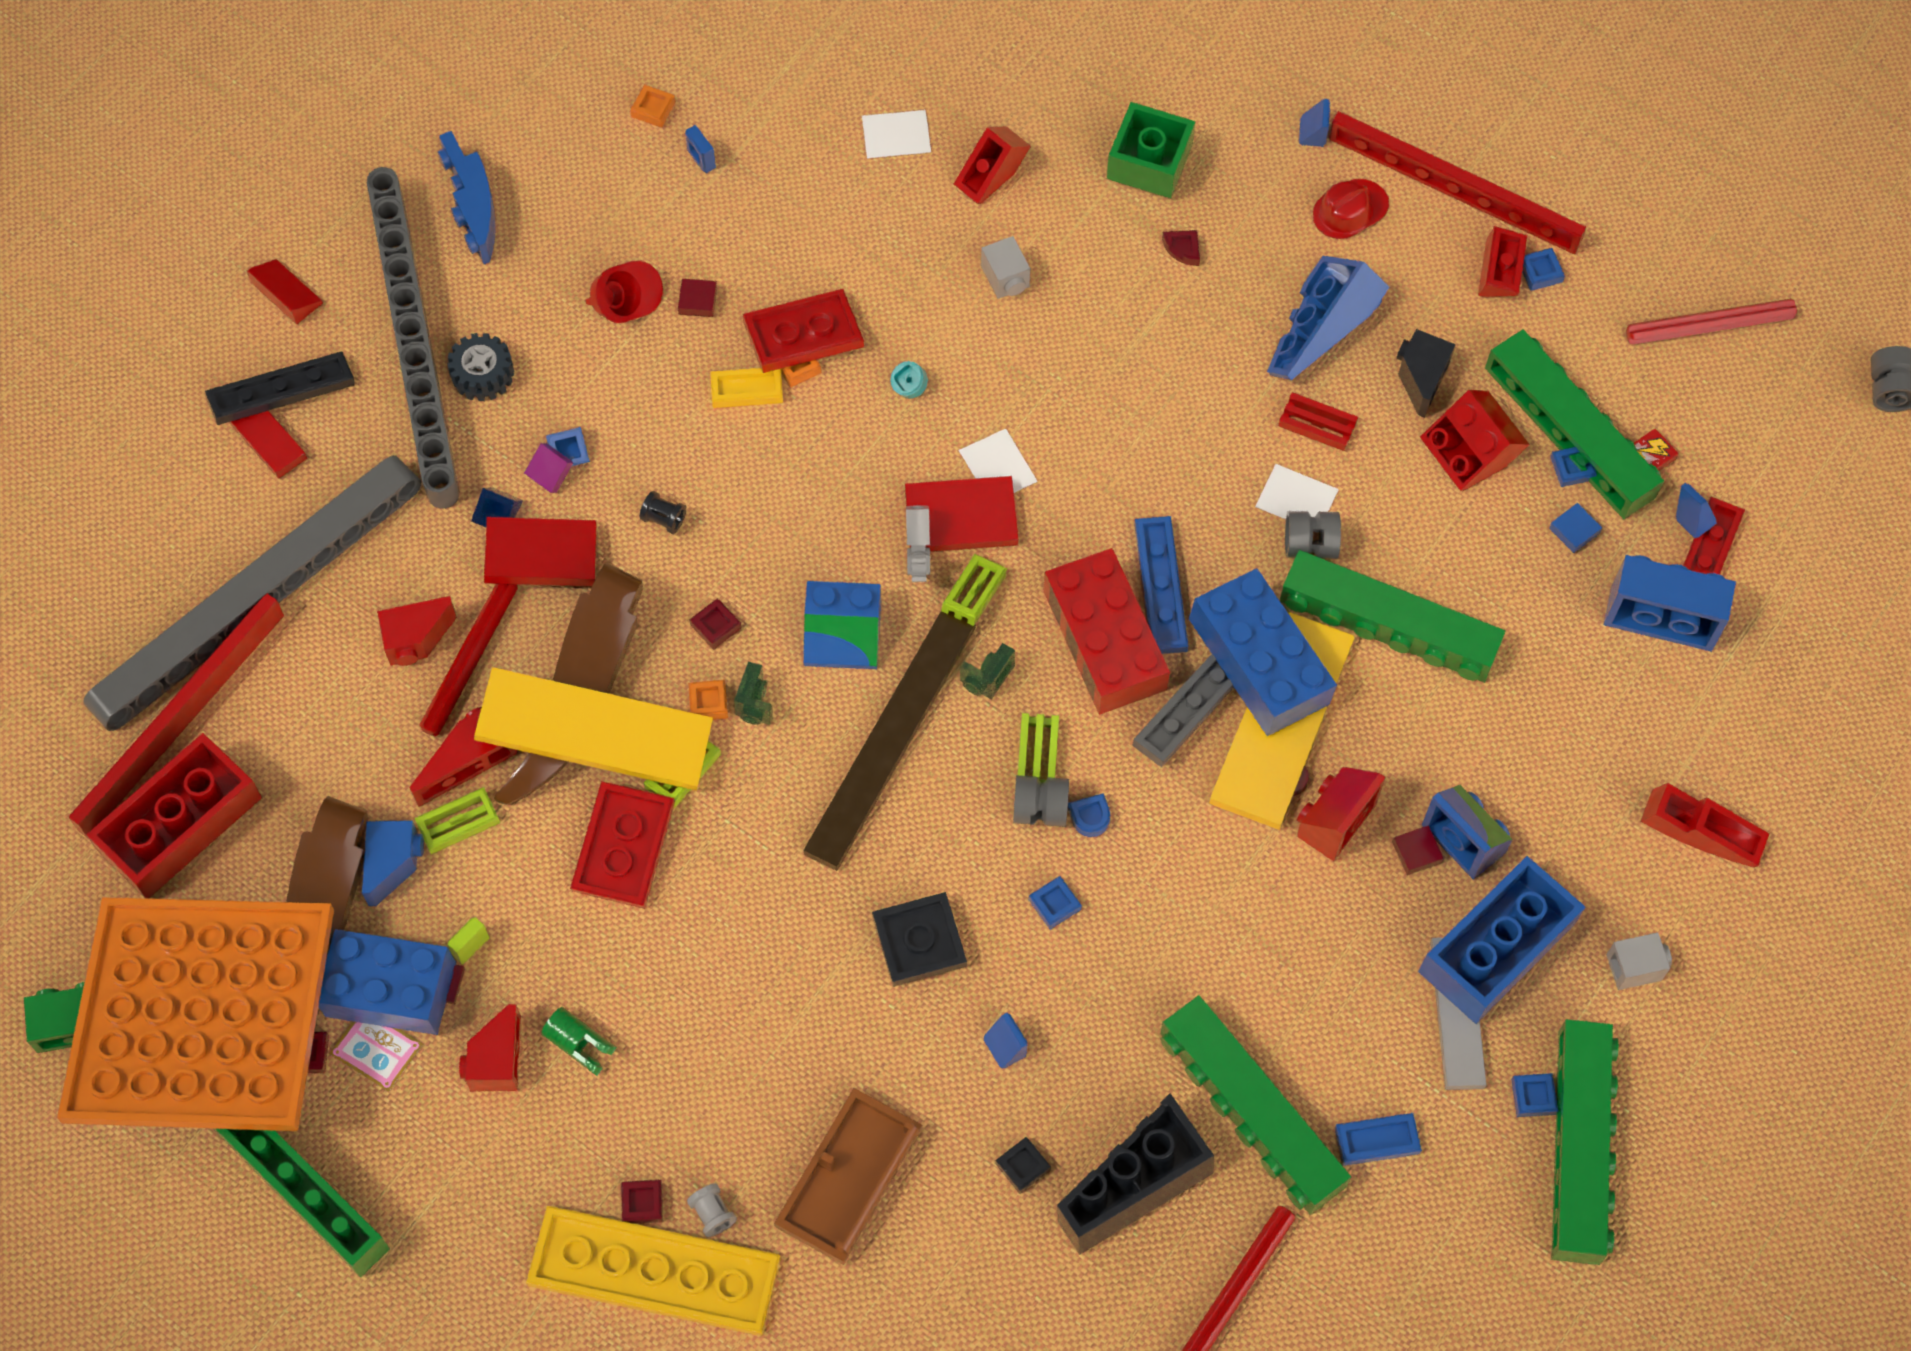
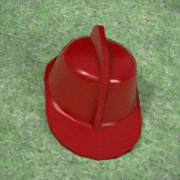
(1350, 208)
(626, 291)

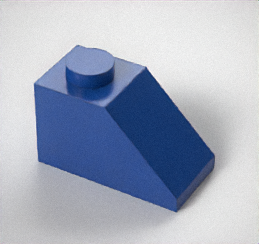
(389, 857)

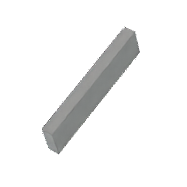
(1459, 1045)

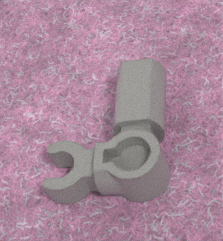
(917, 537)

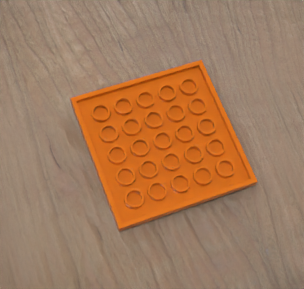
(197, 1014)

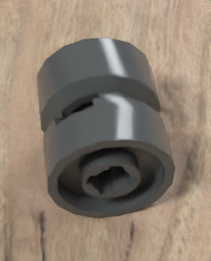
(1891, 378)
(1299, 534)
(1041, 801)

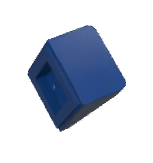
(1315, 125)
(570, 444)
(1694, 511)
(1006, 1041)

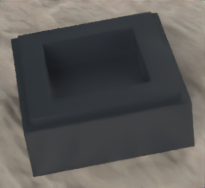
(1023, 1165)

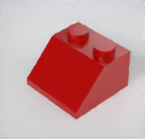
(1339, 810)

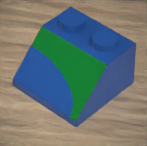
(842, 625)
(1466, 830)

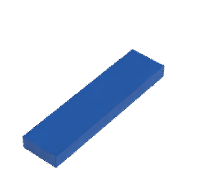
(1161, 583)

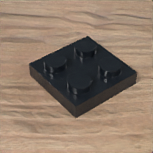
(919, 939)

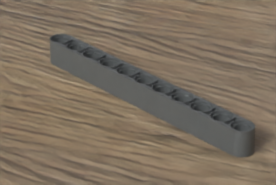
(412, 348)
(274, 573)

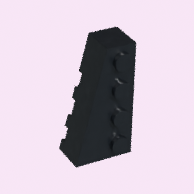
(1137, 1177)

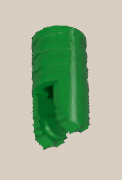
(572, 1037)

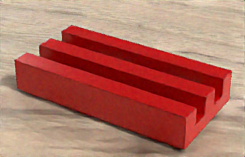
(1319, 416)

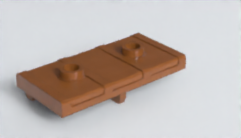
(848, 1176)

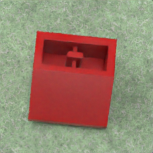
(1474, 439)

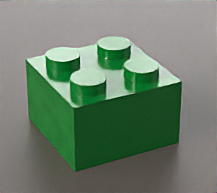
(1150, 150)

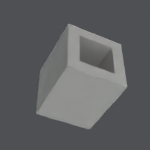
(1005, 267)
(1639, 961)

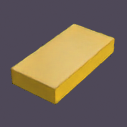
(745, 387)

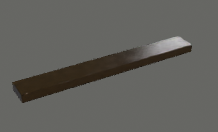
(888, 740)

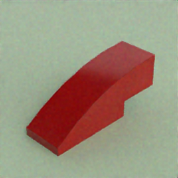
(1704, 825)

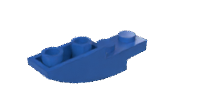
(472, 196)

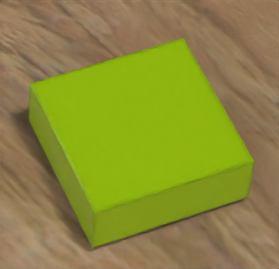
(468, 940)

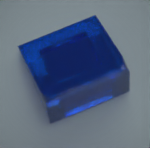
(495, 504)

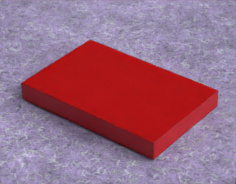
(803, 330)
(967, 512)
(540, 551)
(622, 844)

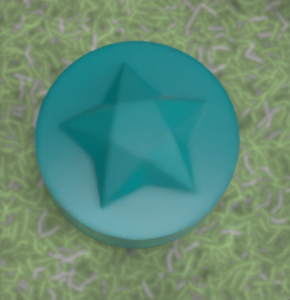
(909, 379)

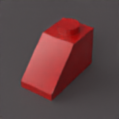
(991, 163)
(415, 629)
(494, 1054)

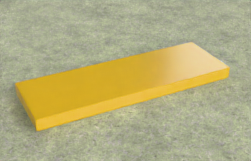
(593, 728)
(1265, 769)
(654, 1270)

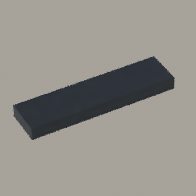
(279, 388)

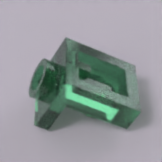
(992, 674)
(750, 695)

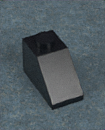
(1423, 367)

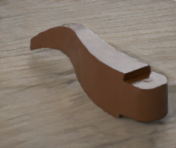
(588, 659)
(330, 860)

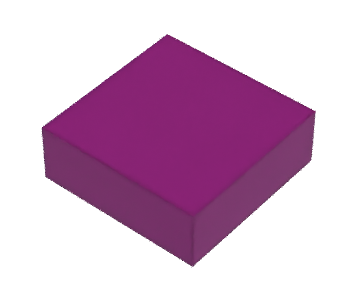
(548, 468)

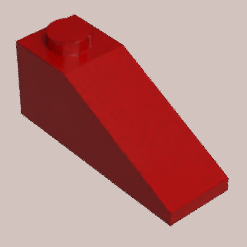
(457, 761)

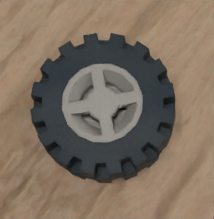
(484, 354)

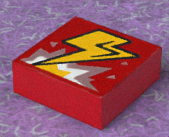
(1656, 449)

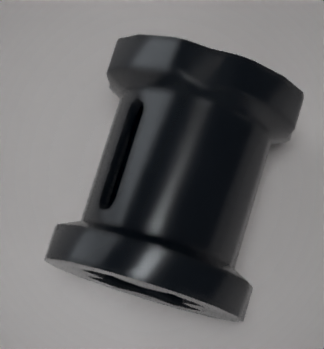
(663, 512)

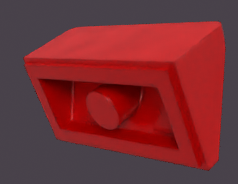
(1502, 263)
(284, 290)

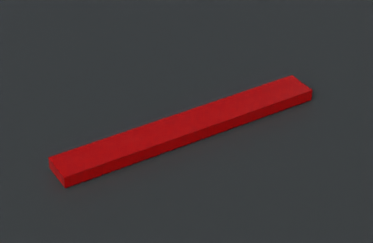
(1457, 183)
(177, 715)

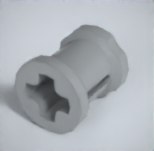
(711, 1210)

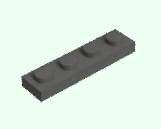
(1184, 712)

